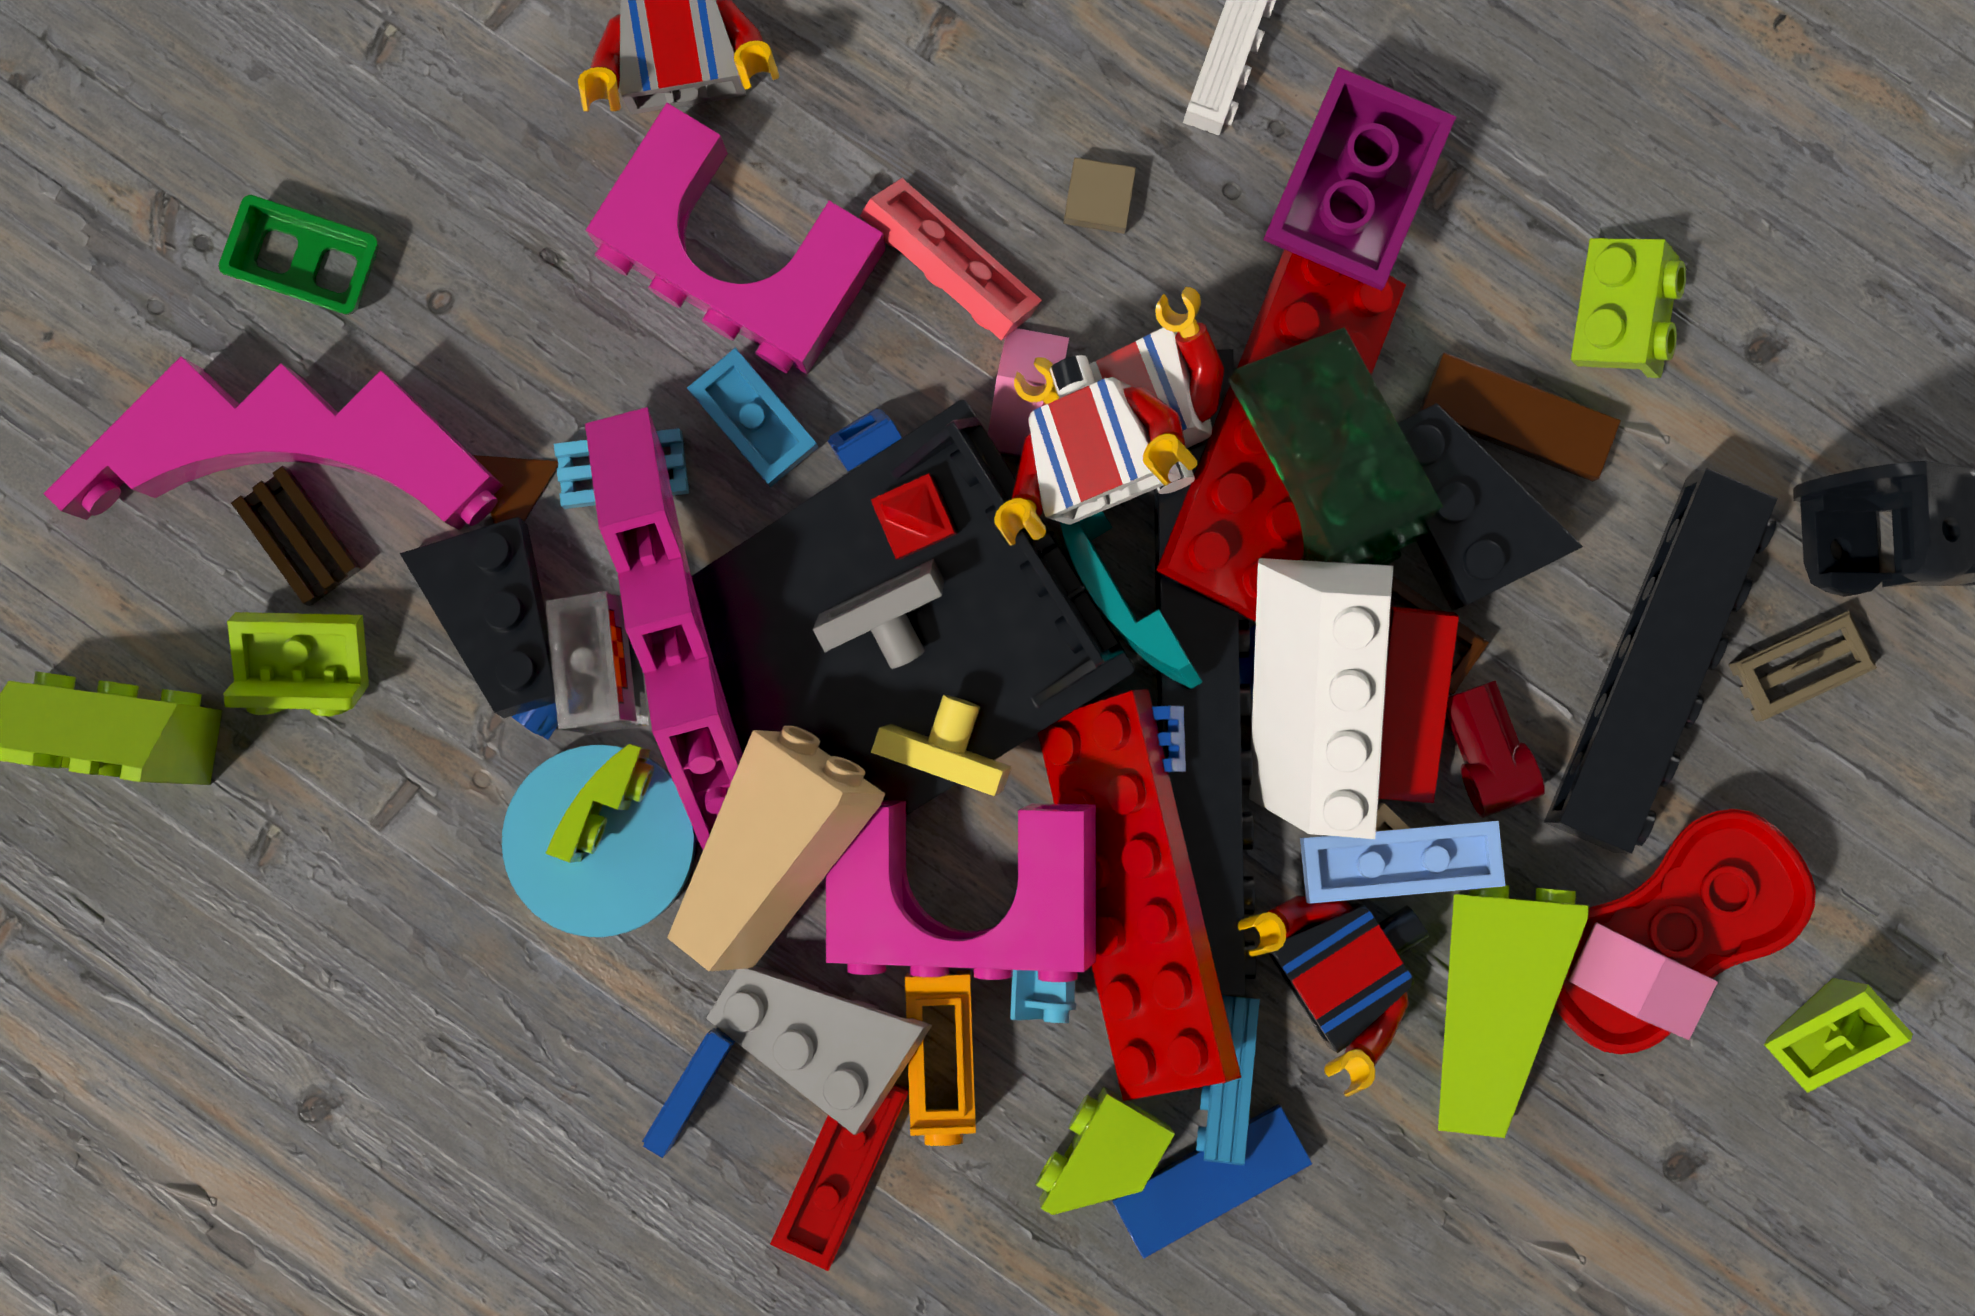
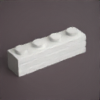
(1225, 64)

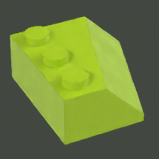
(108, 730)

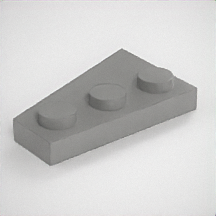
(821, 1044)

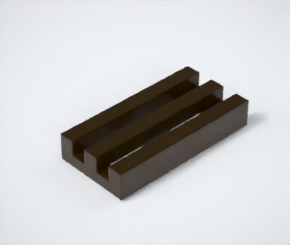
(264, 494)

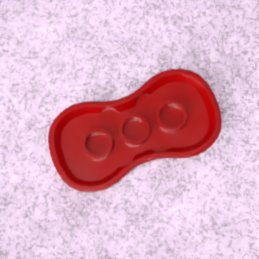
(1715, 901)

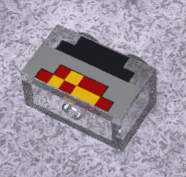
(594, 665)

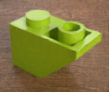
(1108, 1157)

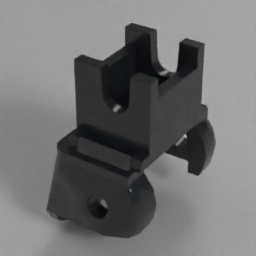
(1930, 526)

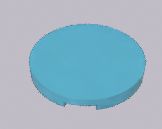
(629, 876)

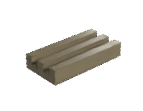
(1754, 687)

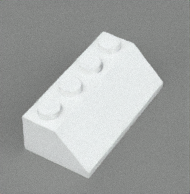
(1320, 693)

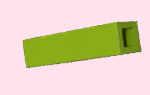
(1500, 997)

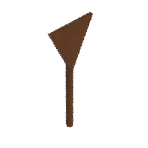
(521, 481)

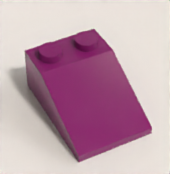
(1359, 178)

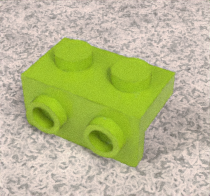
(1628, 305)
(296, 662)

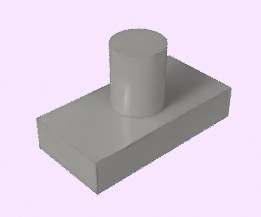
(884, 613)

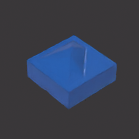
(864, 438)

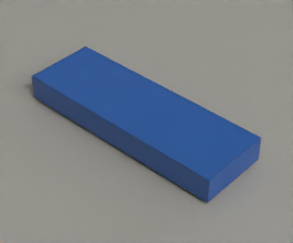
(1199, 1190)

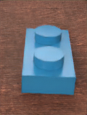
(752, 417)

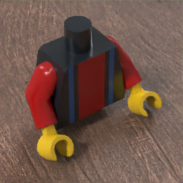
(1343, 974)

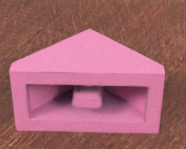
(1009, 411)
(1642, 981)

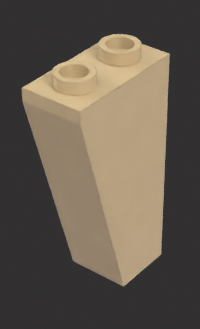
(770, 846)

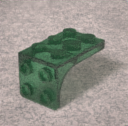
(1337, 451)

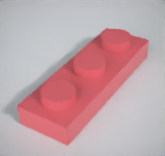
(950, 258)

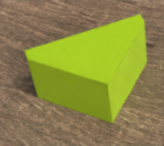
(1836, 1033)

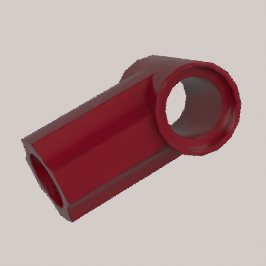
(1496, 765)

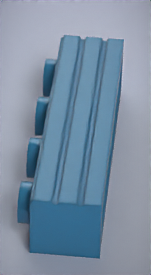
(1229, 1102)

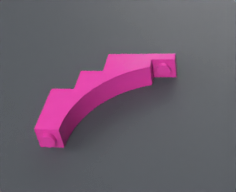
(195, 428)
(663, 613)

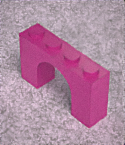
(784, 314)
(1047, 930)

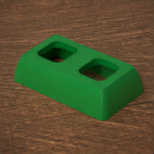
(314, 237)

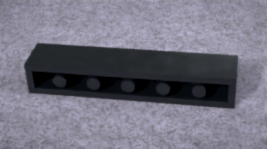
(1662, 662)

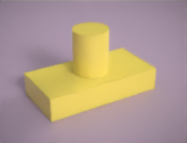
(945, 748)

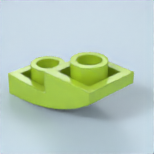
(615, 785)

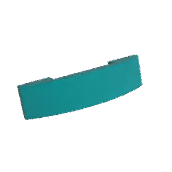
(1149, 637)

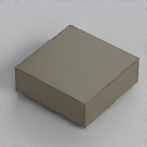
(1099, 195)

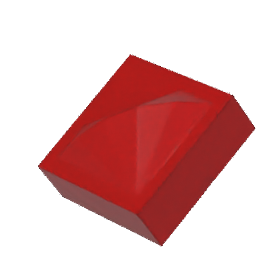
(914, 516)

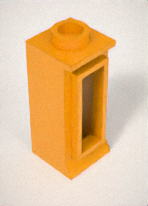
(942, 1126)

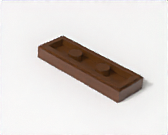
(1522, 417)

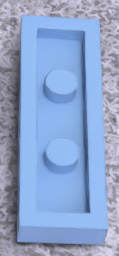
(1403, 862)

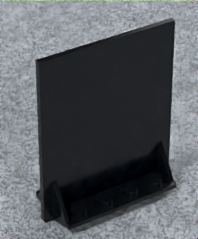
(1003, 635)

